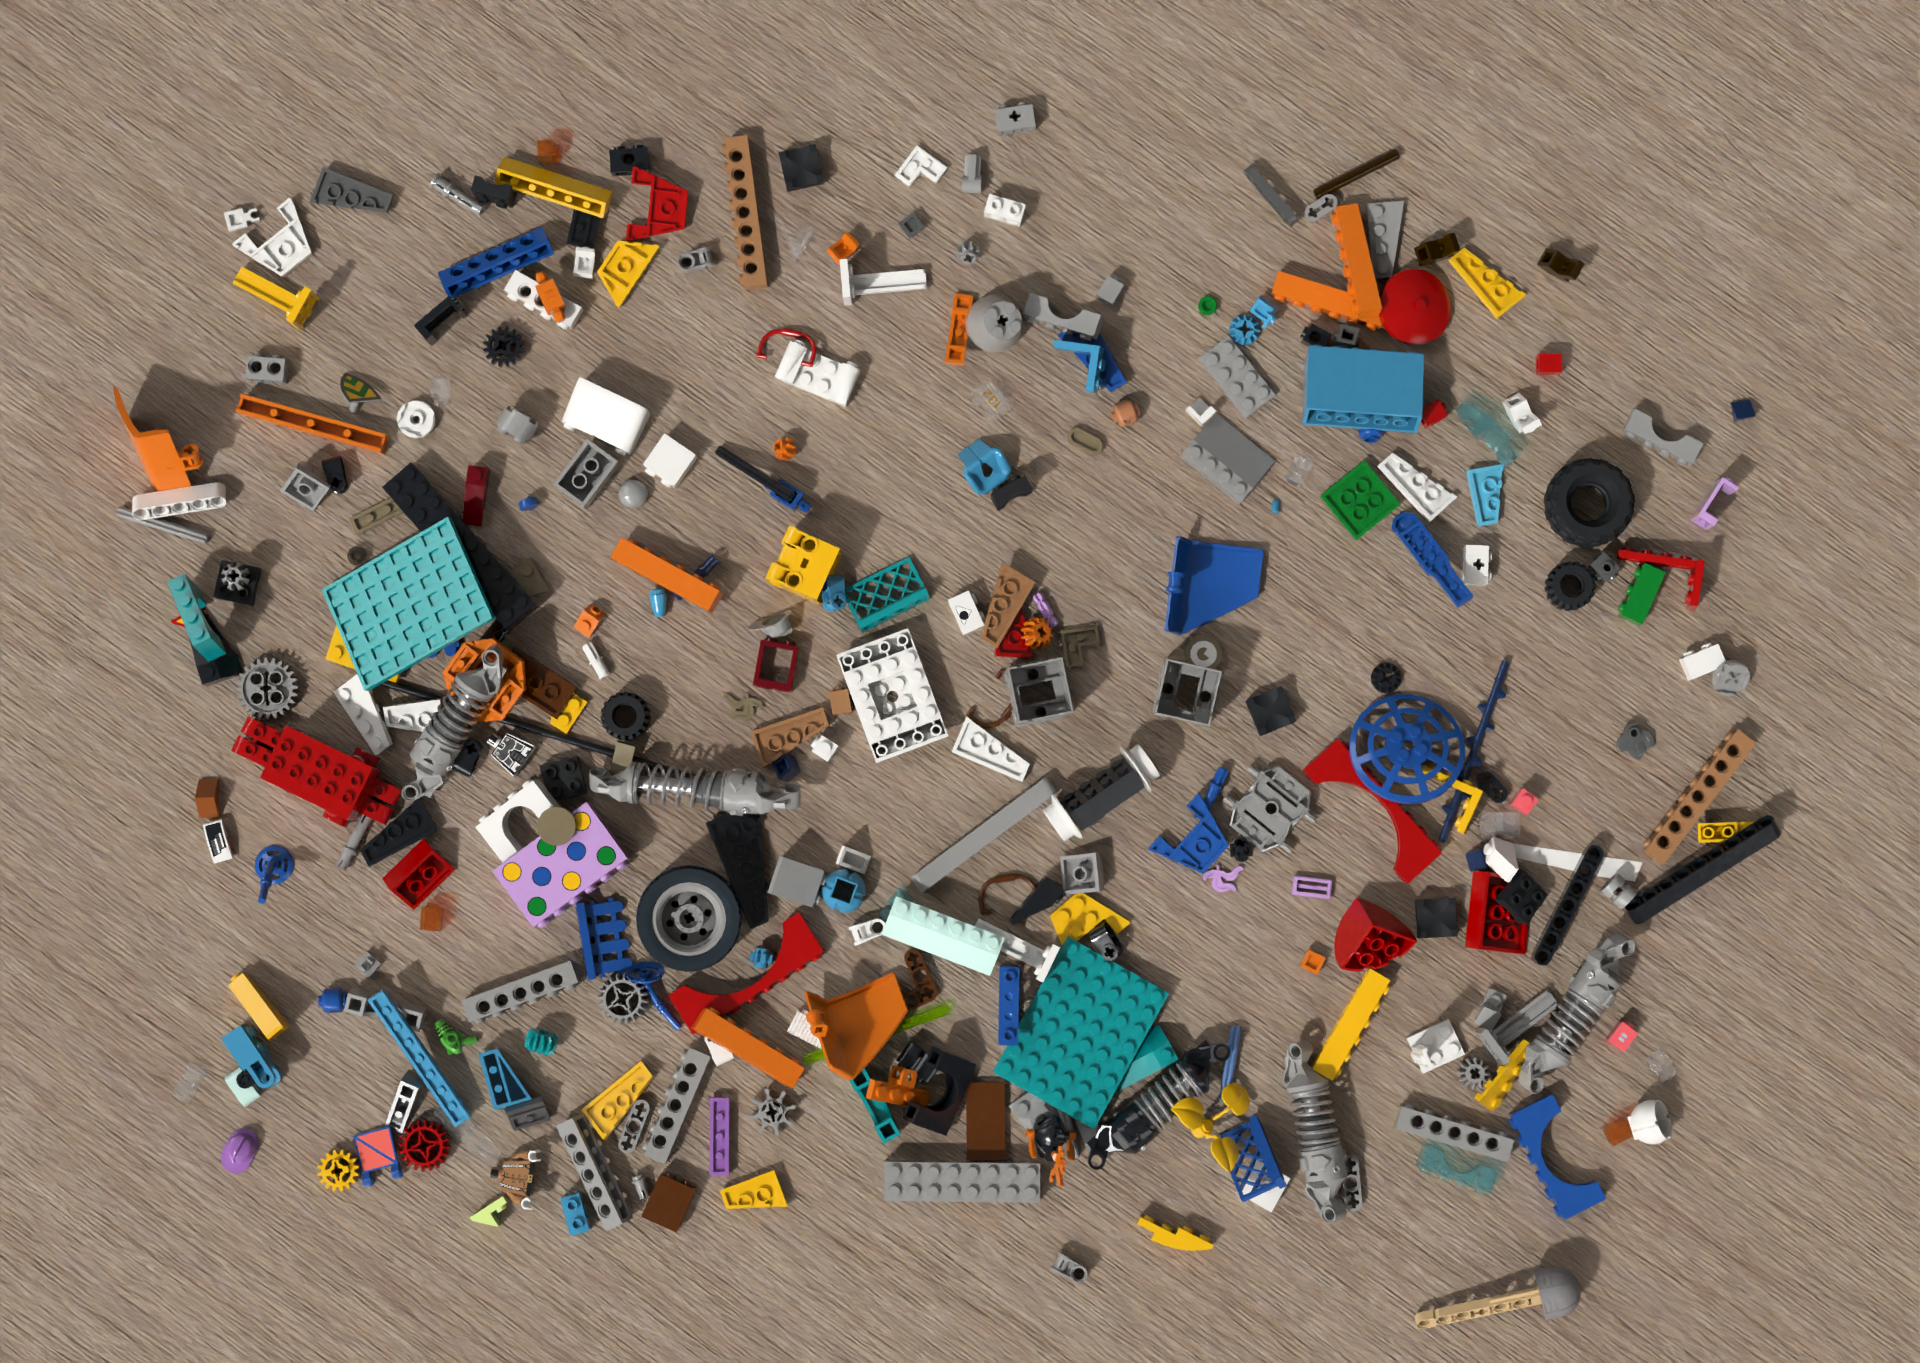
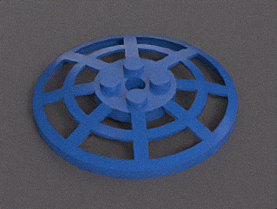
(1406, 758)

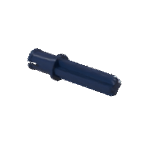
(703, 570)

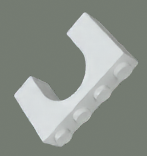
(495, 827)

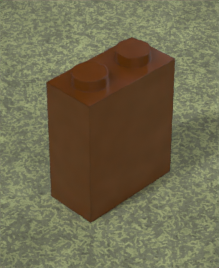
(669, 1201)

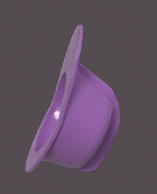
(239, 1150)

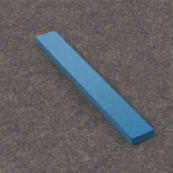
(419, 1057)

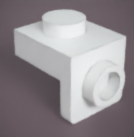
(584, 262)

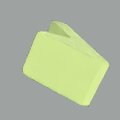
(487, 1215)

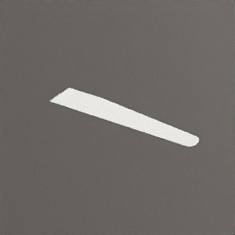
(1569, 860)

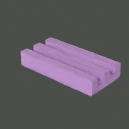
(1295, 886)

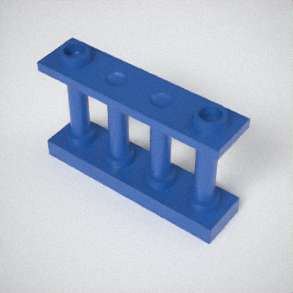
(1008, 1005)

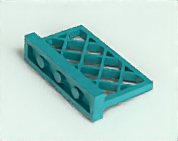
(889, 610)

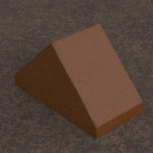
(207, 798)

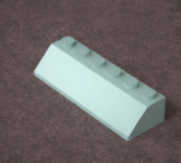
(943, 936)

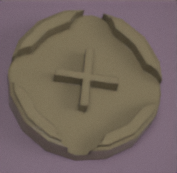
(556, 826)

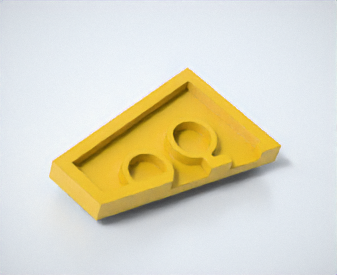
(755, 1192)

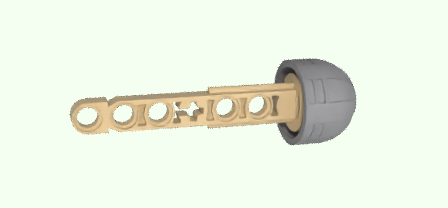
(1555, 1290)

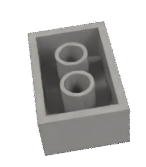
(586, 474)

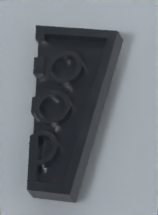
(400, 833)

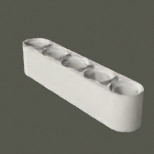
(179, 501)

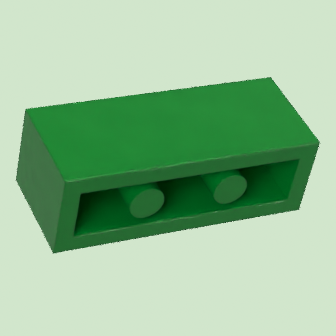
(1641, 594)

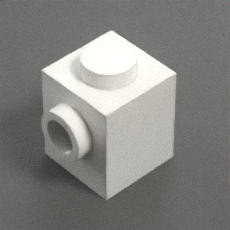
(824, 748)

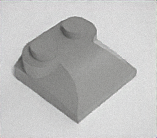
(305, 486)
(1082, 873)
(1030, 1108)

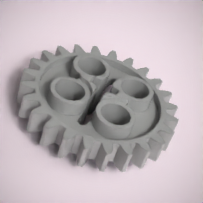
(284, 687)

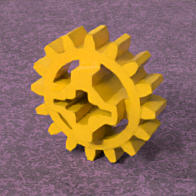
(337, 1163)

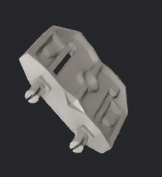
(1255, 803)

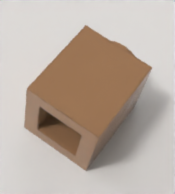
(840, 701)

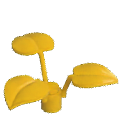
(1190, 1114)

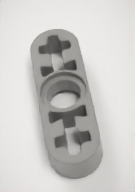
(626, 1129)
(1347, 1197)

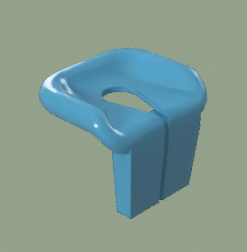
(981, 453)

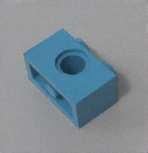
(575, 1213)

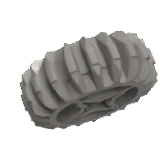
(608, 1007)

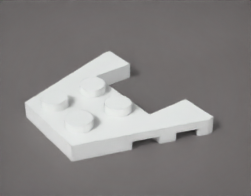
(285, 248)

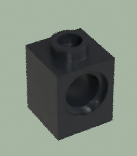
(1323, 335)

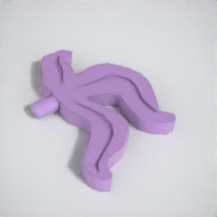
(1217, 883)

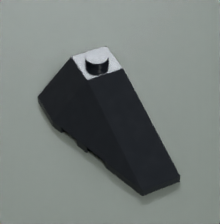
(221, 668)

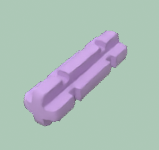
(1045, 609)

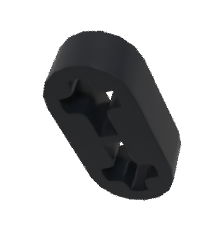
(1488, 790)

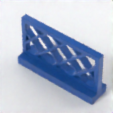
(1267, 1156)

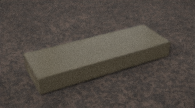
(375, 516)

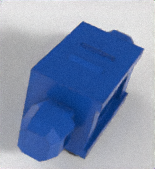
(804, 505)

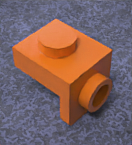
(843, 248)
(589, 620)

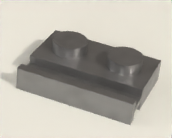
(527, 1113)

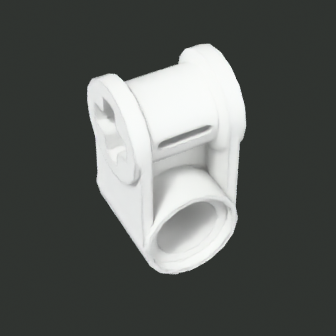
(865, 930)
(718, 1053)

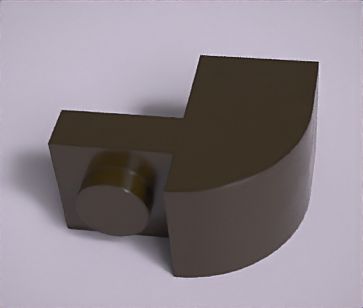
(1437, 250)
(1559, 265)

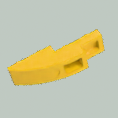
(1719, 831)
(1181, 1239)

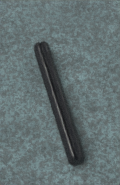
(754, 473)

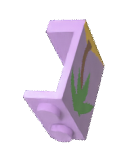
(1703, 518)

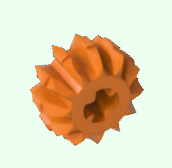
(1037, 633)

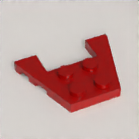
(666, 206)

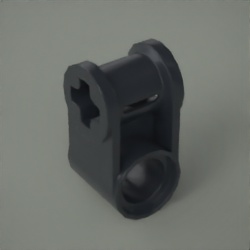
(335, 471)
(466, 761)
(1105, 939)

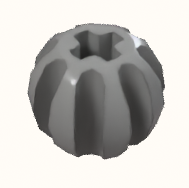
(232, 570)

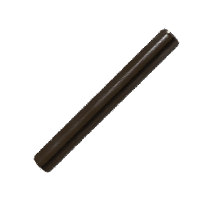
(1356, 174)

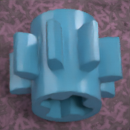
(761, 957)

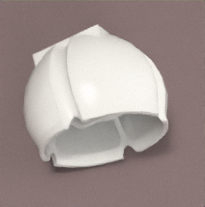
(1650, 1122)

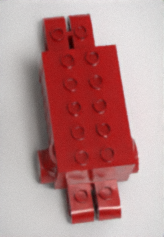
(319, 772)

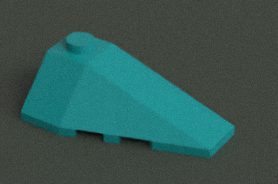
(1151, 1057)

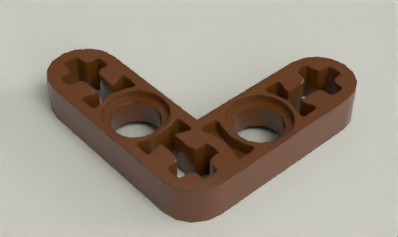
(921, 985)

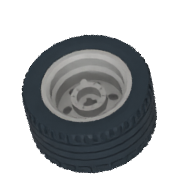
(698, 950)

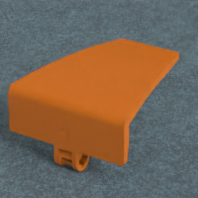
(158, 454)
(856, 1023)

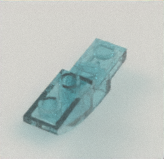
(1483, 425)

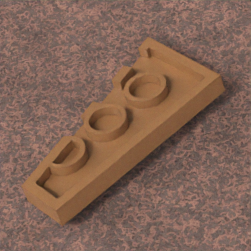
(1007, 599)
(780, 738)

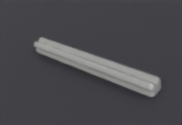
(165, 526)

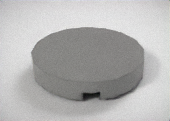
(1731, 677)

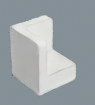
(1200, 411)

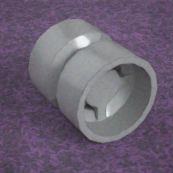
(1623, 896)

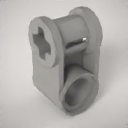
(697, 260)
(1068, 1267)

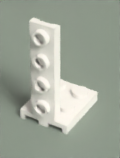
(878, 282)
(1024, 951)
(1435, 1046)

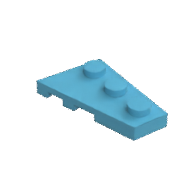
(1485, 493)

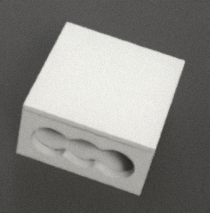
(669, 461)

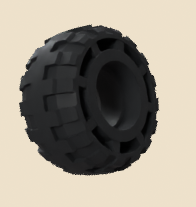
(1609, 482)

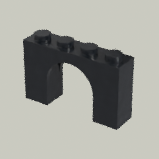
(941, 1114)

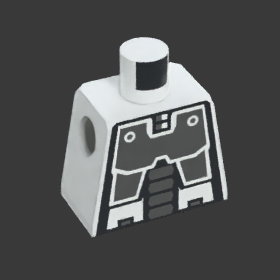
(511, 752)

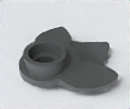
(1635, 743)

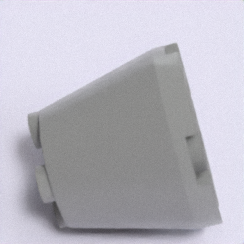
(983, 324)

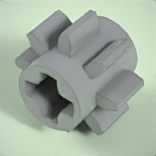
(968, 252)

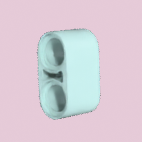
(245, 1096)

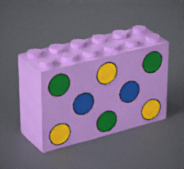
(550, 877)

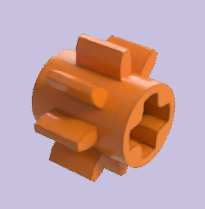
(784, 448)

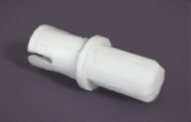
(595, 660)

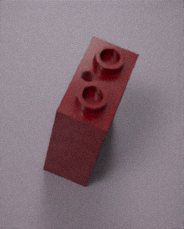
(773, 685)

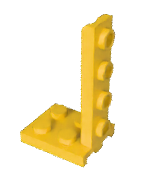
(297, 306)
(1464, 786)

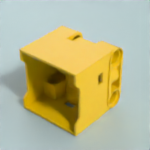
(803, 564)

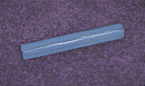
(1229, 1065)

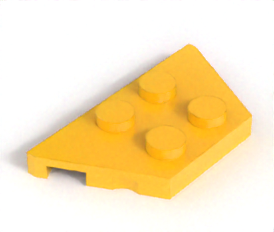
(625, 267)

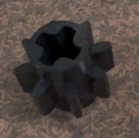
(1241, 849)

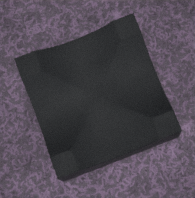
(801, 168)
(500, 194)
(1017, 487)
(243, 596)
(1270, 711)
(564, 778)
(1521, 897)
(1436, 918)

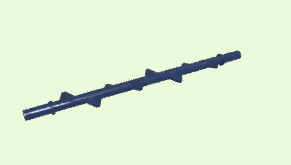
(1474, 742)

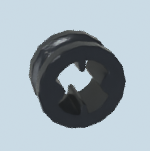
(240, 1076)

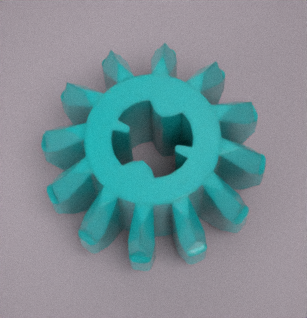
(541, 1041)

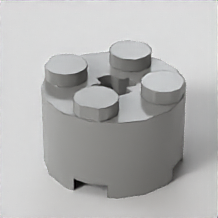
(517, 424)

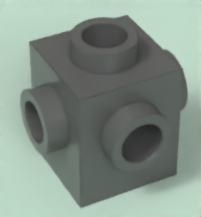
(1347, 337)
(1597, 567)

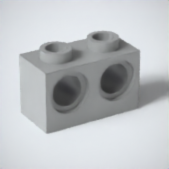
(266, 373)

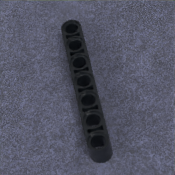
(1574, 898)

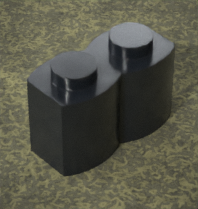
(914, 1058)

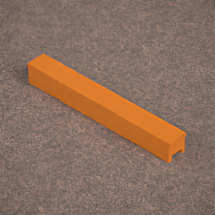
(312, 424)

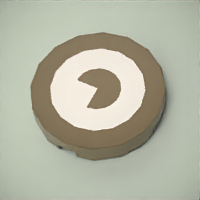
(1203, 652)

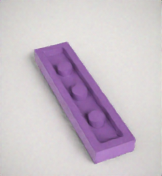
(719, 1136)

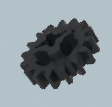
(510, 342)

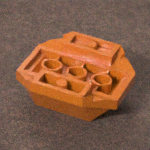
(514, 681)

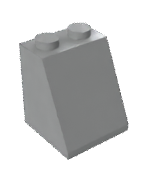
(797, 882)

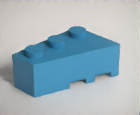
(501, 1081)

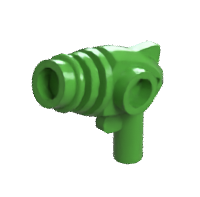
(450, 1039)

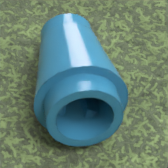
(658, 601)

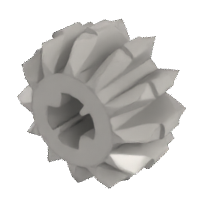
(1467, 1075)

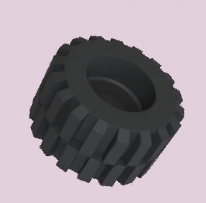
(1586, 586)
(610, 709)

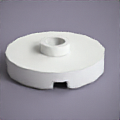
(406, 417)

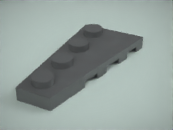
(346, 192)

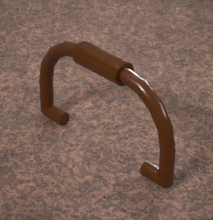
(1005, 715)
(1000, 879)

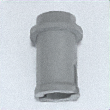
(640, 1184)

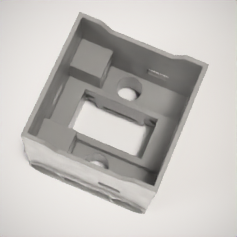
(1049, 670)
(1171, 674)

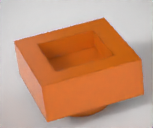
(1312, 962)

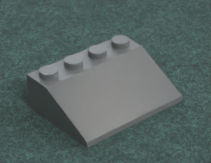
(1227, 459)

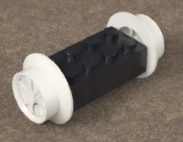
(1101, 793)

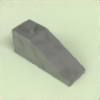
(404, 1101)

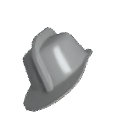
(774, 626)

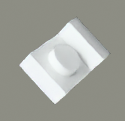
(1520, 414)

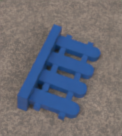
(617, 945)

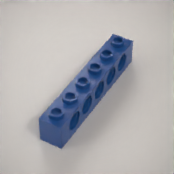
(496, 263)

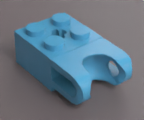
(252, 1055)

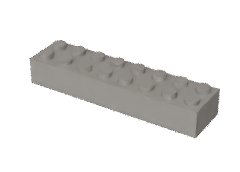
(962, 1181)

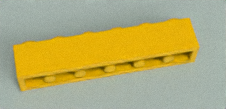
(554, 187)
(1350, 1023)

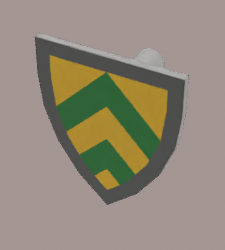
(356, 391)

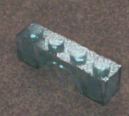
(1479, 1177)

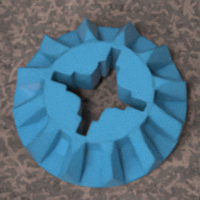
(1238, 336)

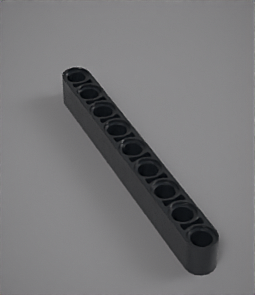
(1703, 869)

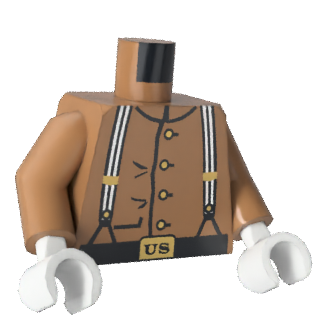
(518, 1177)

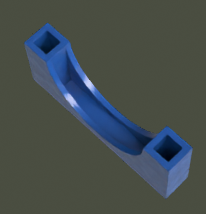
(1530, 1125)

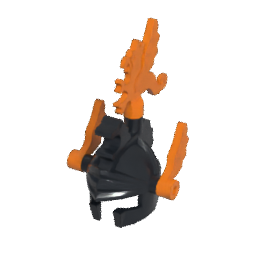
(1049, 1138)

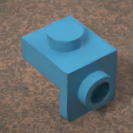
(1265, 311)

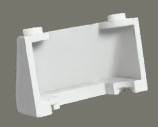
(605, 416)

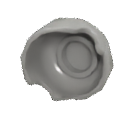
(632, 494)

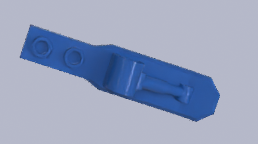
(1430, 556)

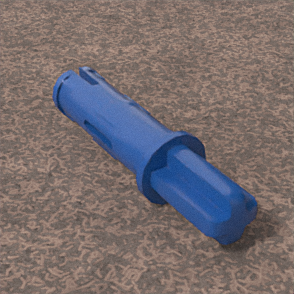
(1215, 787)

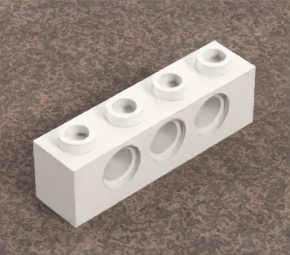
(519, 282)

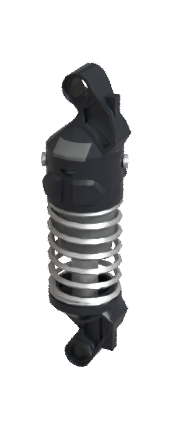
(1143, 1119)

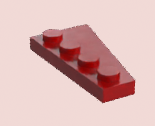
(1012, 643)

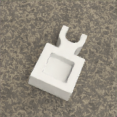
(237, 219)

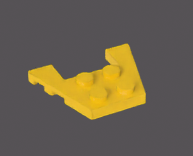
(1081, 915)

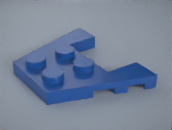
(1202, 843)

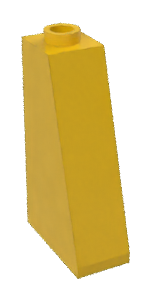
(258, 1006)

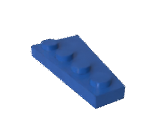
(1112, 376)

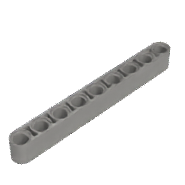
(984, 834)

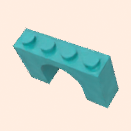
(189, 603)
(880, 1113)

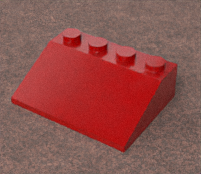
(1490, 923)

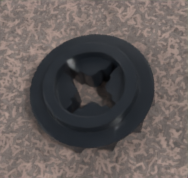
(1385, 687)

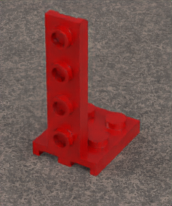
(1667, 560)

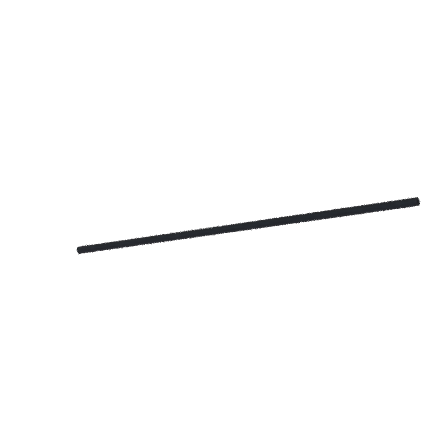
(534, 729)

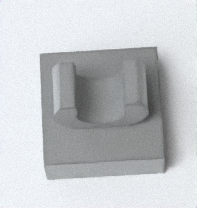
(368, 964)

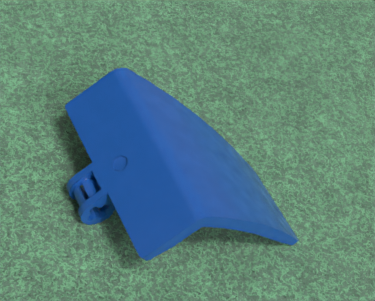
(1209, 582)

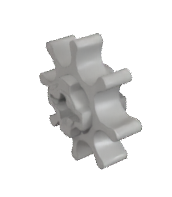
(762, 1114)

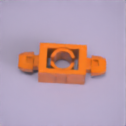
(550, 297)

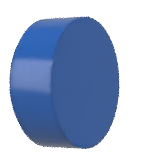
(528, 504)

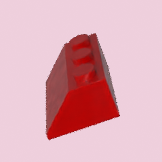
(418, 874)

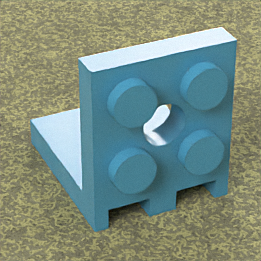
(1096, 364)

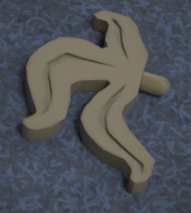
(748, 711)

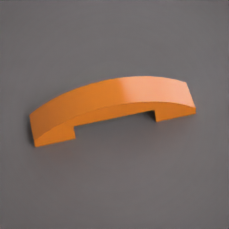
(957, 334)

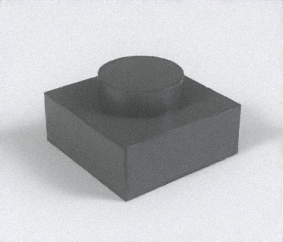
(911, 225)

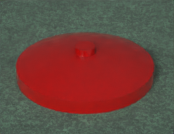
(1414, 307)

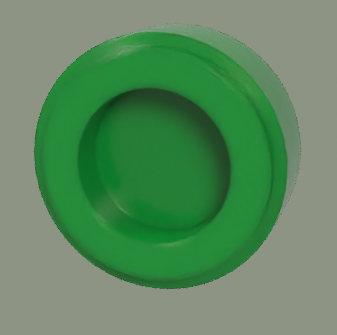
(1207, 305)

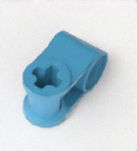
(834, 591)

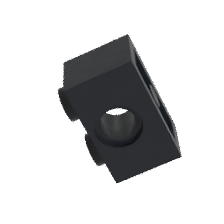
(619, 154)

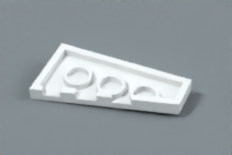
(1416, 487)
(364, 714)

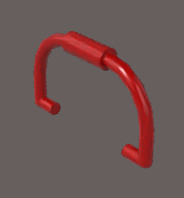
(792, 333)

